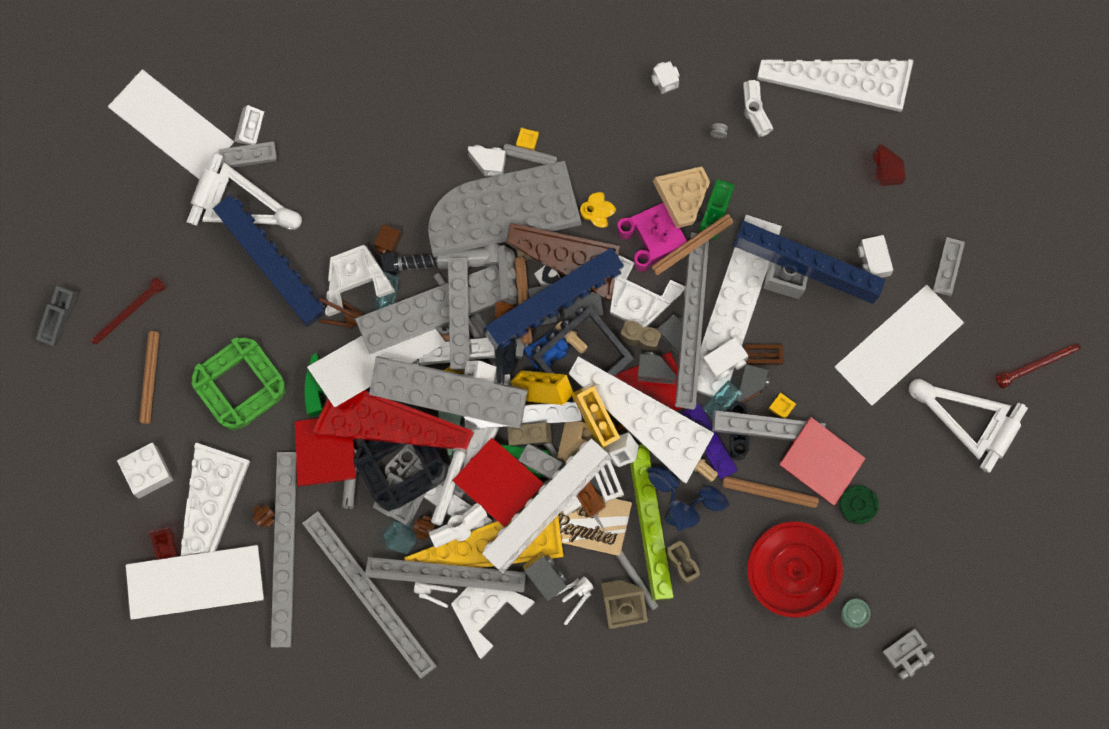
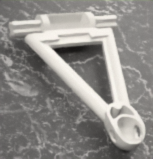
(212, 187)
(998, 433)

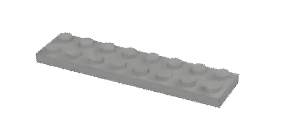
(426, 311)
(448, 392)

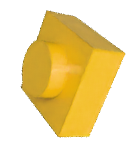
(527, 139)
(782, 406)

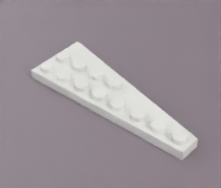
(864, 82)
(663, 431)
(212, 495)

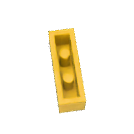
(544, 387)
(595, 415)

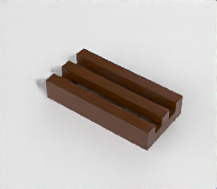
(764, 355)

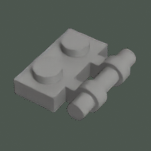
(904, 649)

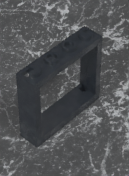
(566, 326)

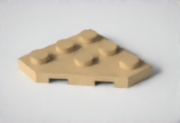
(683, 194)

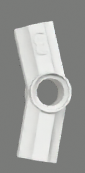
(753, 99)
(458, 526)

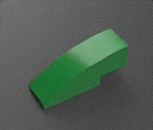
(717, 204)
(313, 392)

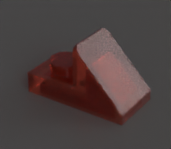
(163, 543)

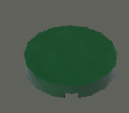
(859, 505)

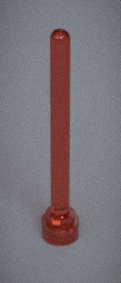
(155, 286)
(1005, 379)

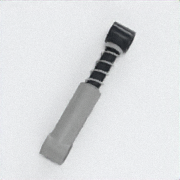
(476, 257)

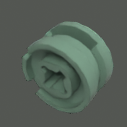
(855, 613)

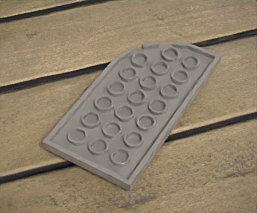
(483, 208)

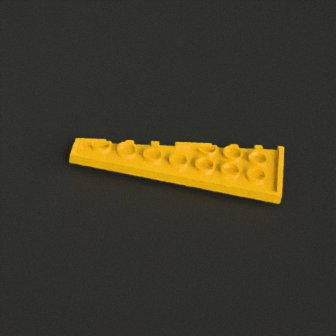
(469, 552)

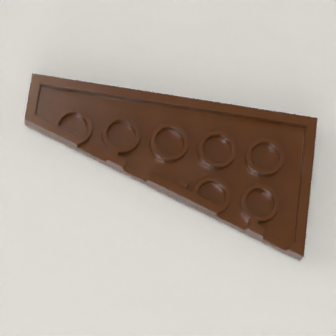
(560, 251)

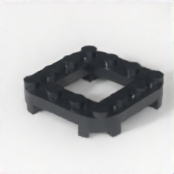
(406, 491)

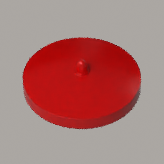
(795, 569)

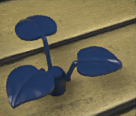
(679, 513)

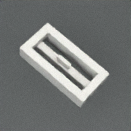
(612, 496)

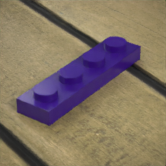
(715, 450)

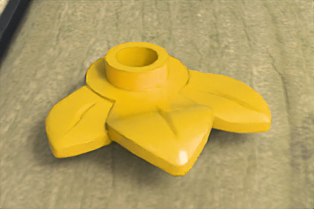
(600, 210)

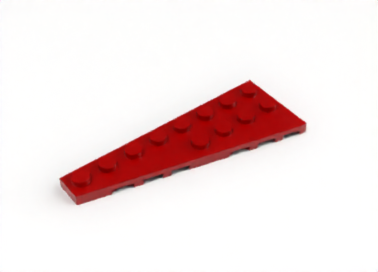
(388, 421)

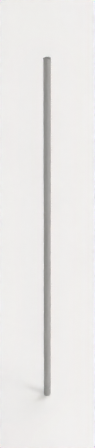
(553, 452)

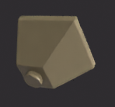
(623, 604)

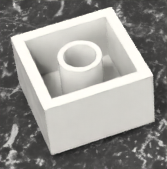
(145, 470)

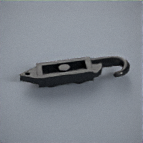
(505, 361)

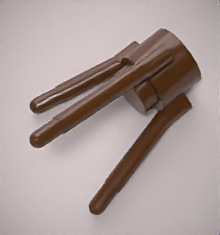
(350, 314)

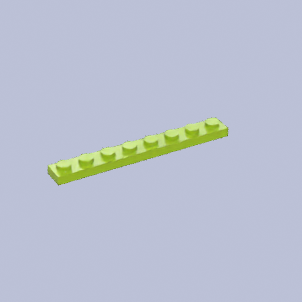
(651, 527)

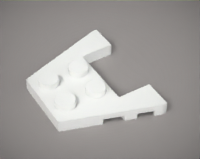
(352, 270)
(637, 303)
(478, 606)

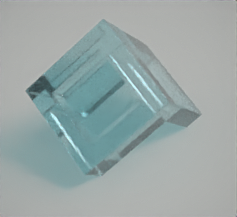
(400, 537)

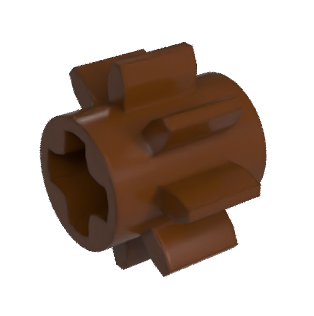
(262, 516)
(423, 527)

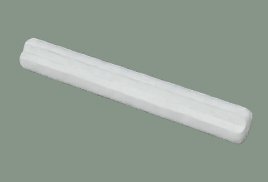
(448, 488)

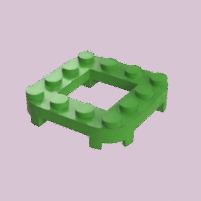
(222, 362)

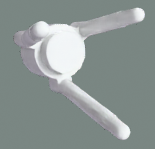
(580, 587)
(424, 588)

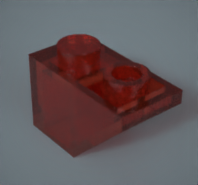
(890, 167)

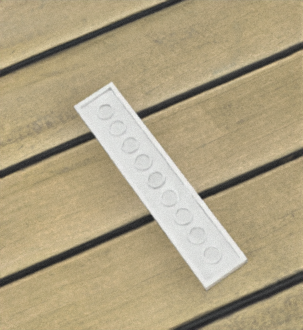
(733, 306)

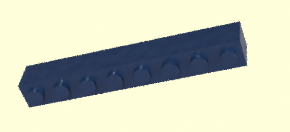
(269, 261)
(808, 262)
(553, 298)

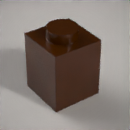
(387, 240)

